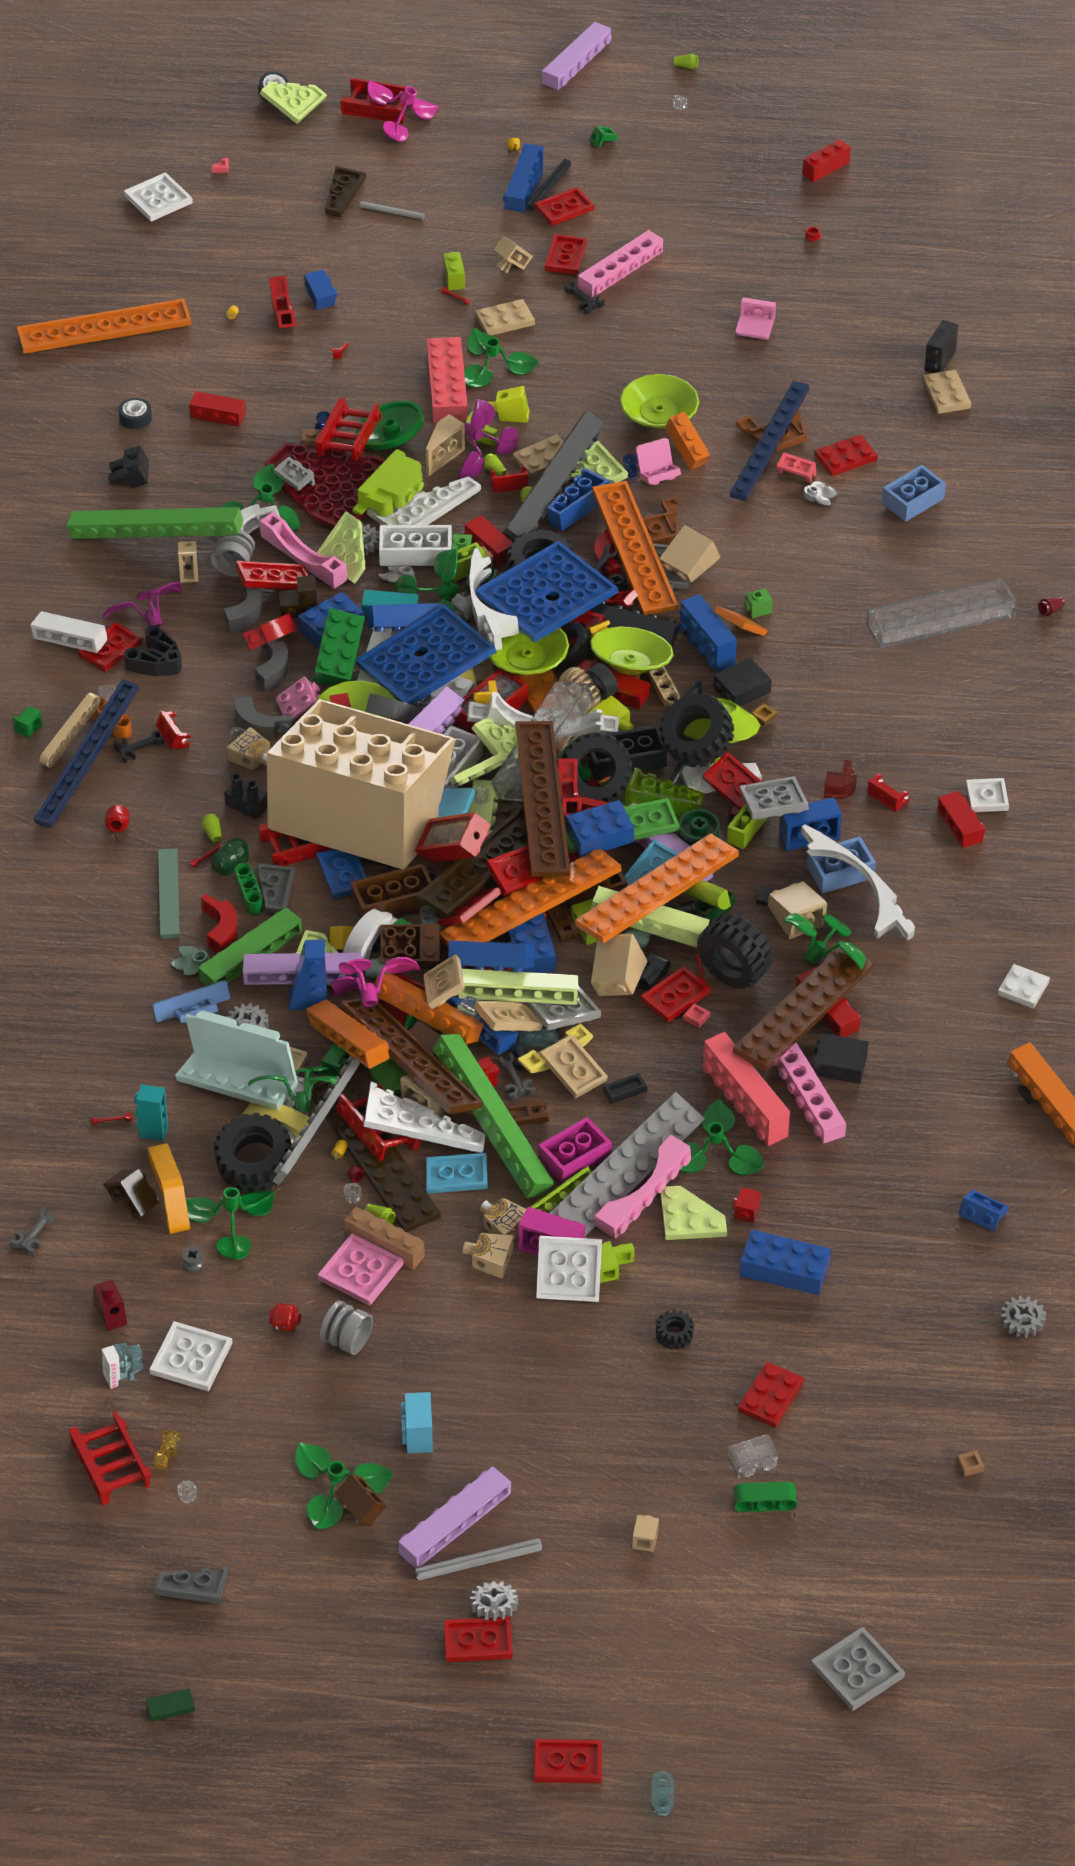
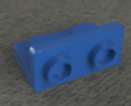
(982, 1210)

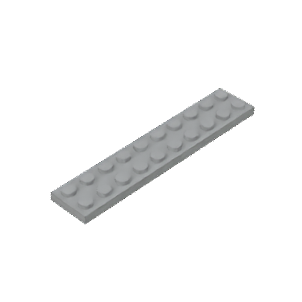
(629, 1162)

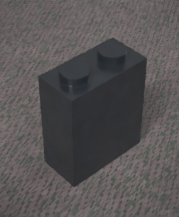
(941, 347)
(742, 682)
(840, 1058)

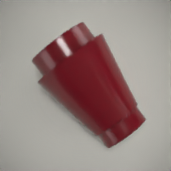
(1050, 605)

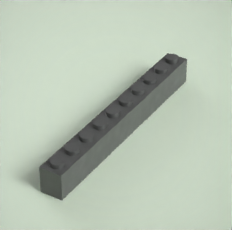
(554, 476)

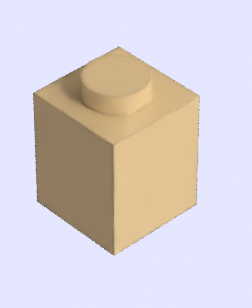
(645, 1533)

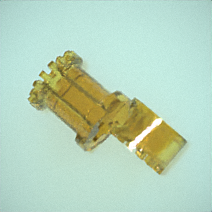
(167, 1449)

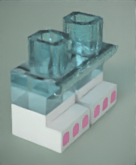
(121, 1362)

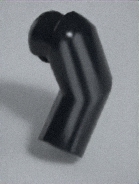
(520, 1050)

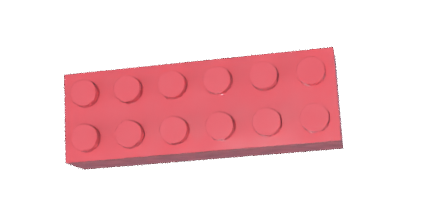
(447, 378)
(746, 1089)

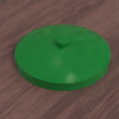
(397, 425)

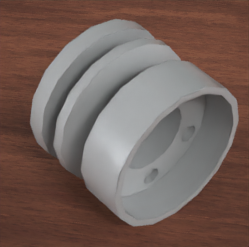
(232, 549)
(346, 1327)

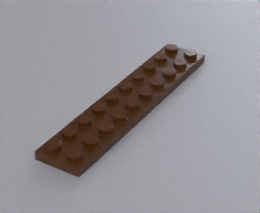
(542, 798)
(801, 1010)
(414, 1058)

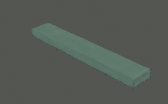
(169, 893)

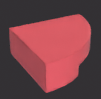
(221, 167)

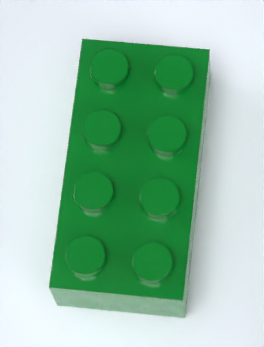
(338, 647)

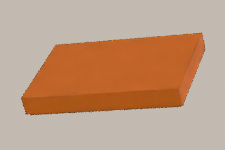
(740, 621)

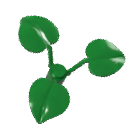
(480, 343)
(268, 484)
(444, 565)
(817, 949)
(302, 1098)
(718, 1121)
(255, 1204)
(313, 1460)

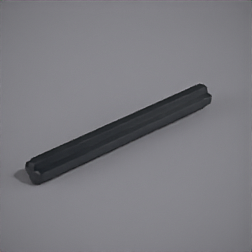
(548, 184)

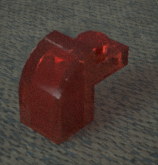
(840, 784)

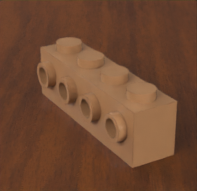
(385, 1236)

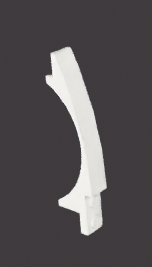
(492, 622)
(502, 713)
(889, 914)

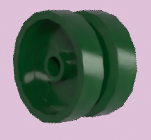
(697, 824)

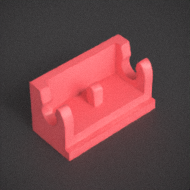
(797, 466)

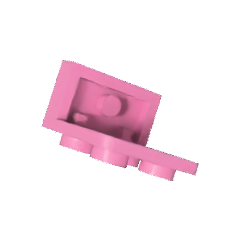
(756, 318)
(656, 462)
(298, 698)

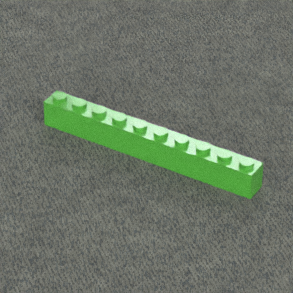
(155, 523)
(495, 1118)

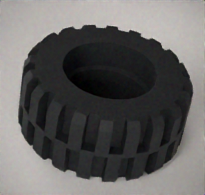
(532, 543)
(681, 715)
(615, 751)
(735, 951)
(244, 1132)

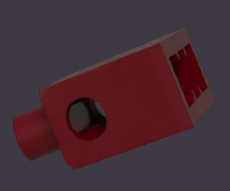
(106, 1298)

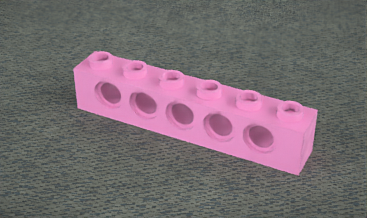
(620, 263)
(811, 1095)

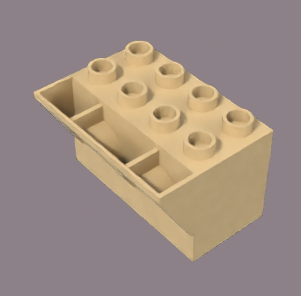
(357, 782)

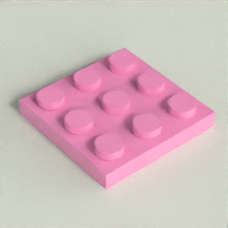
(360, 1269)

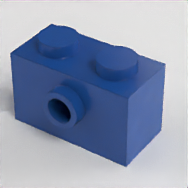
(320, 289)

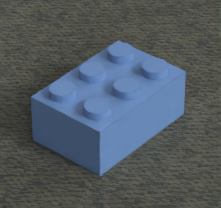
(913, 493)
(834, 873)

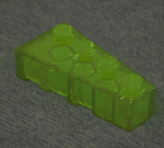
(648, 788)

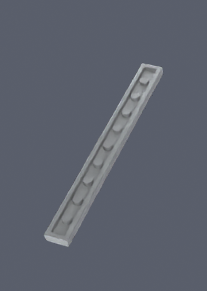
(315, 1120)

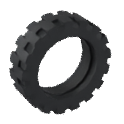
(581, 646)

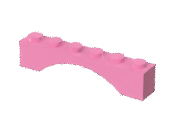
(279, 534)
(618, 1214)

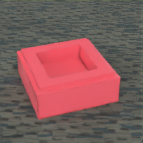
(696, 1015)

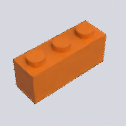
(687, 440)

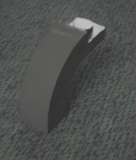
(245, 614)
(275, 670)
(392, 709)
(264, 725)

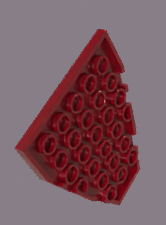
(335, 481)

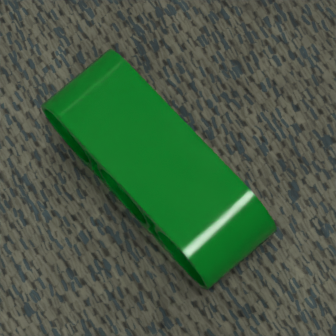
(248, 889)
(765, 1496)

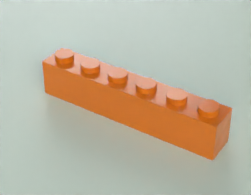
(414, 1002)
(348, 1033)
(1045, 1087)

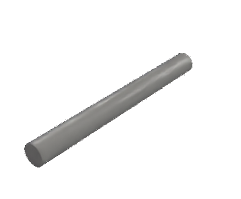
(411, 214)

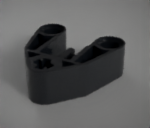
(160, 661)

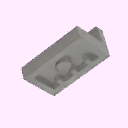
(294, 473)

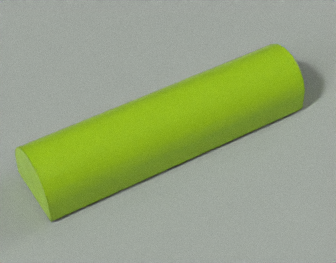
(709, 894)
(555, 1197)

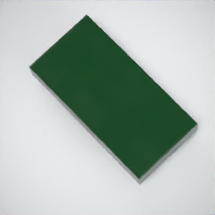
(170, 1705)

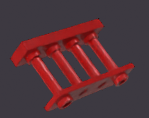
(370, 109)
(336, 421)
(290, 856)
(367, 1135)
(95, 1472)

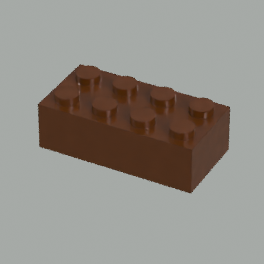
(391, 891)

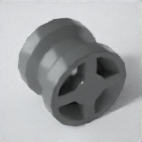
(189, 1263)

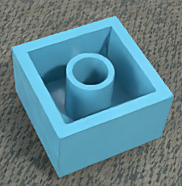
(417, 1422)

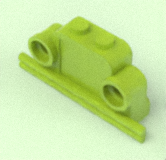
(390, 485)

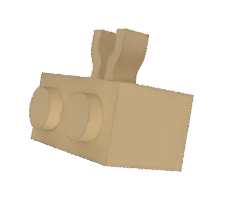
(512, 255)

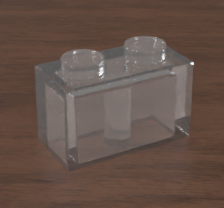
(753, 1456)

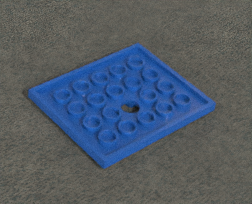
(552, 572)
(451, 650)

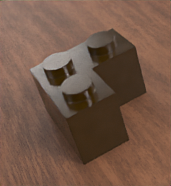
(299, 600)
(133, 1190)

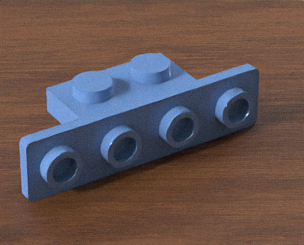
(192, 1002)

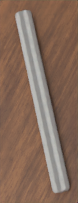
(478, 1559)

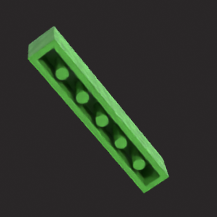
(262, 940)

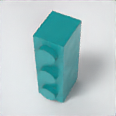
(386, 598)
(151, 1112)

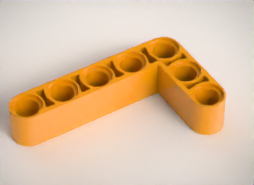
(171, 1187)

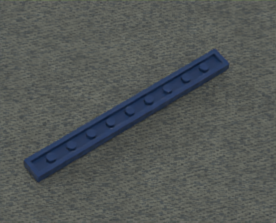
(769, 441)
(86, 754)

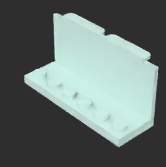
(233, 1055)

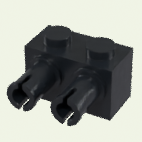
(133, 468)
(245, 796)

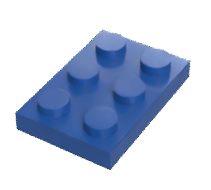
(339, 870)

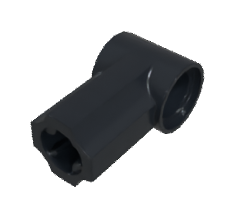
(655, 967)

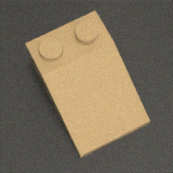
(445, 443)

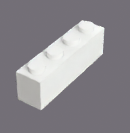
(69, 632)

